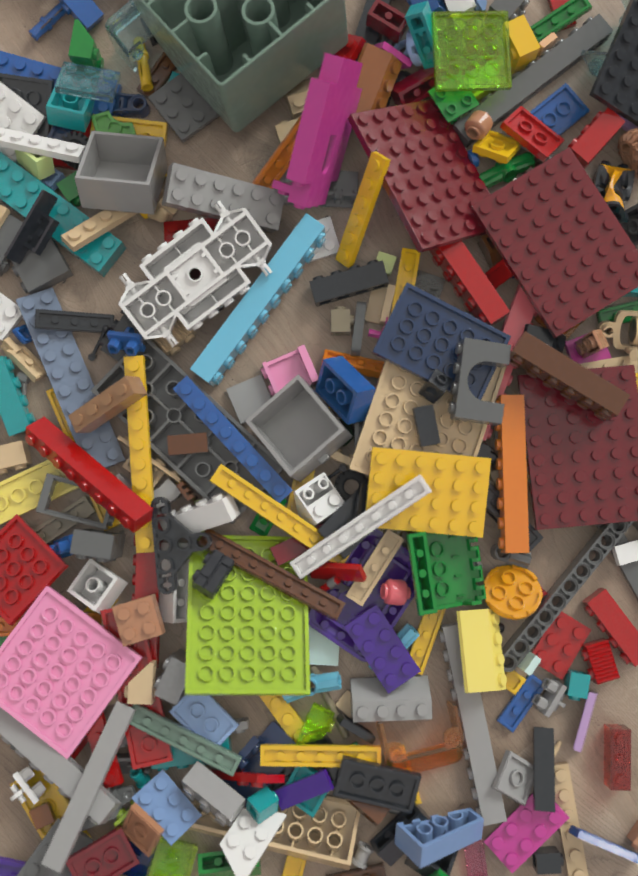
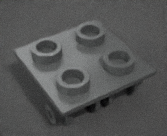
(344, 191)

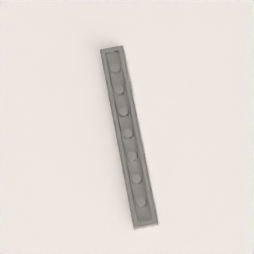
(88, 787)

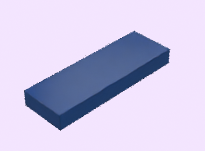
(520, 703)

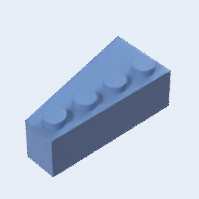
(439, 836)

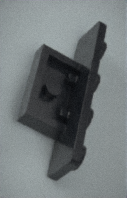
(35, 229)

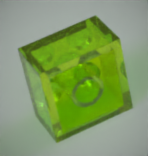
(173, 859)

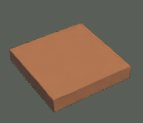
(142, 829)

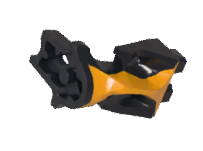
(609, 183)

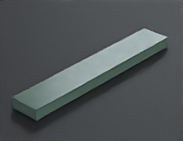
(185, 740)

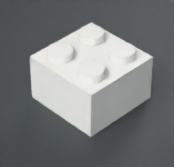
(97, 586)

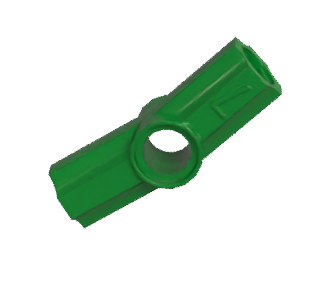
(508, 171)

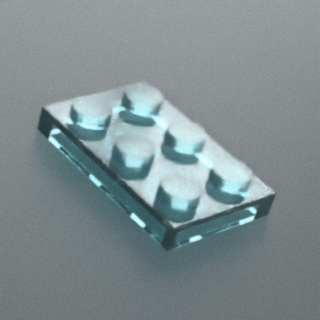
(87, 82)

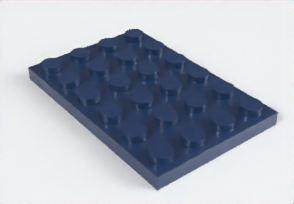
(424, 338)

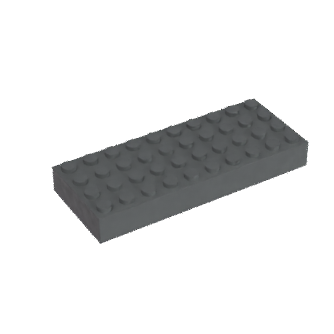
(173, 416)

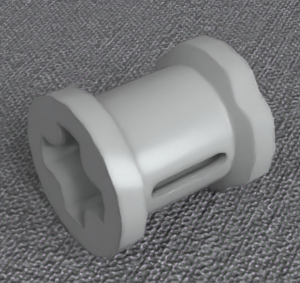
(362, 855)

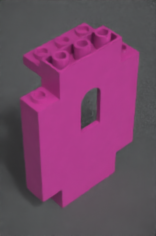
(322, 133)

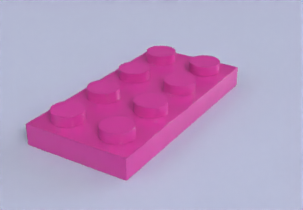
(524, 833)

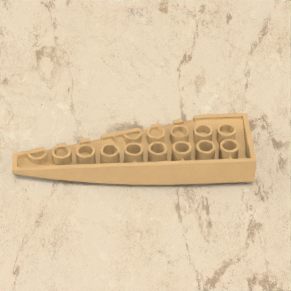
(321, 839)

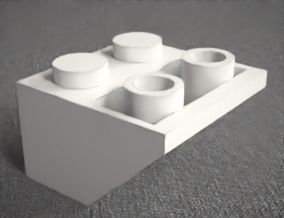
(317, 499)

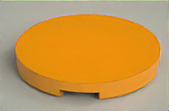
(512, 592)

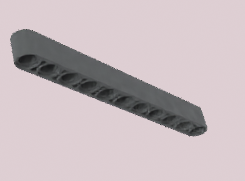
(565, 596)

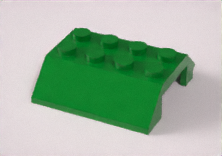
(445, 571)

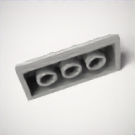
(407, 702)

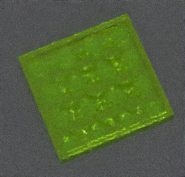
(471, 51)

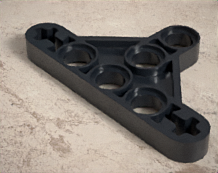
(174, 554)

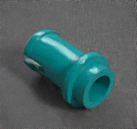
(139, 777)

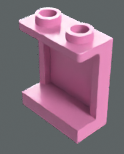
(285, 368)

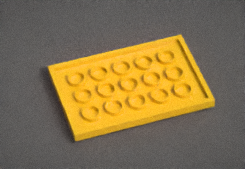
(456, 483)

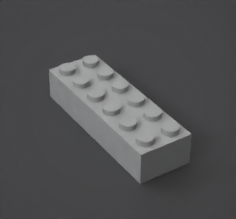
(199, 190)

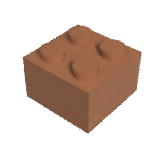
(138, 620)

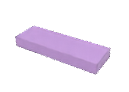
(585, 721)

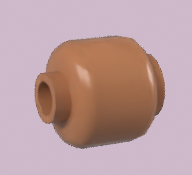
(478, 125)

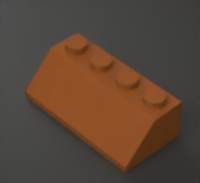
(376, 77)

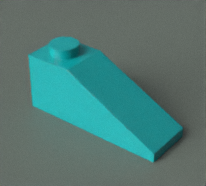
(420, 26)

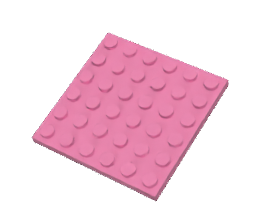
(61, 671)

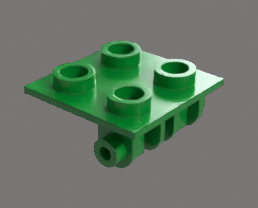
(453, 103)

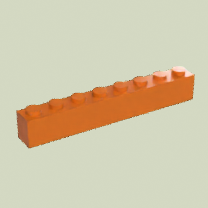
(512, 476)

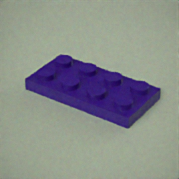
(382, 648)

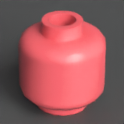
(395, 592)

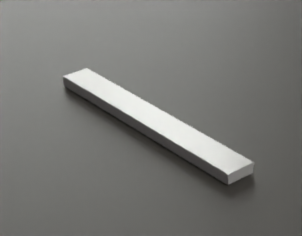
(361, 526)

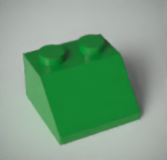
(83, 48)

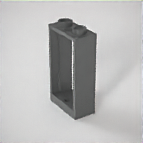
(45, 500)

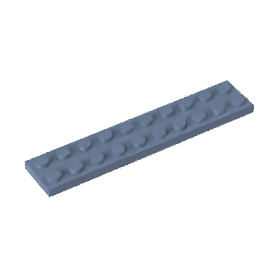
(68, 377)

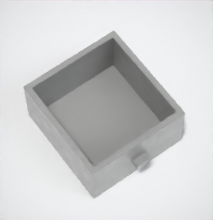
(121, 172)
(298, 428)

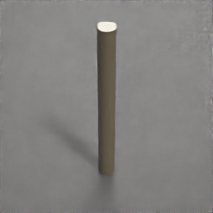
(331, 706)

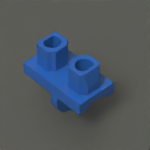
(127, 341)
(62, 546)

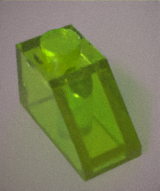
(316, 724)

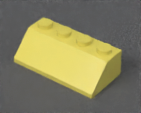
(481, 650)

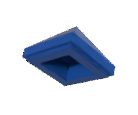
(22, 334)

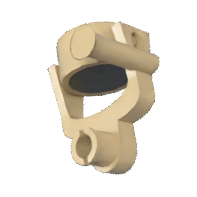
(614, 332)

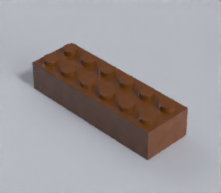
(568, 377)

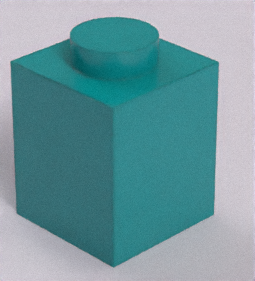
(577, 684)
(262, 804)

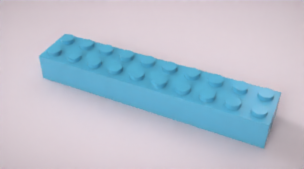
(259, 300)

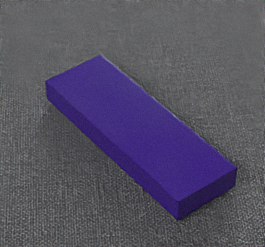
(304, 789)

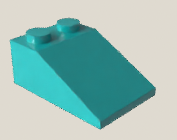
(69, 111)

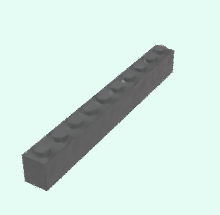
(539, 73)

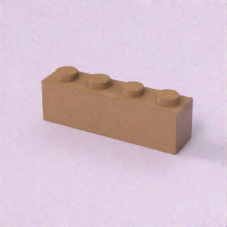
(107, 404)

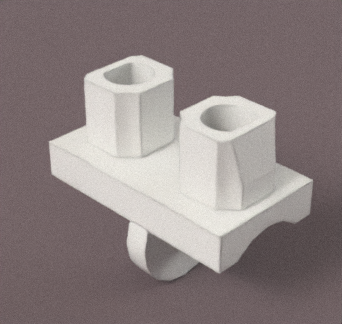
(22, 778)

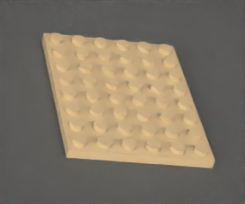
(392, 421)

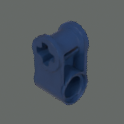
(127, 105)

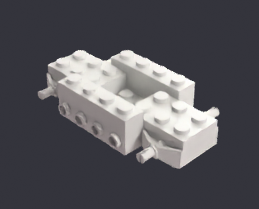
(219, 257)

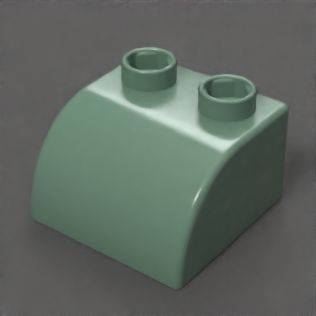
(245, 50)

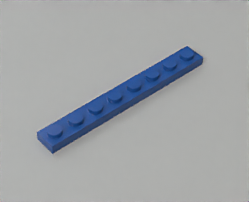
(232, 439)

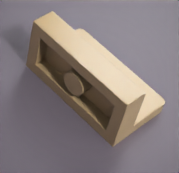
(380, 305)

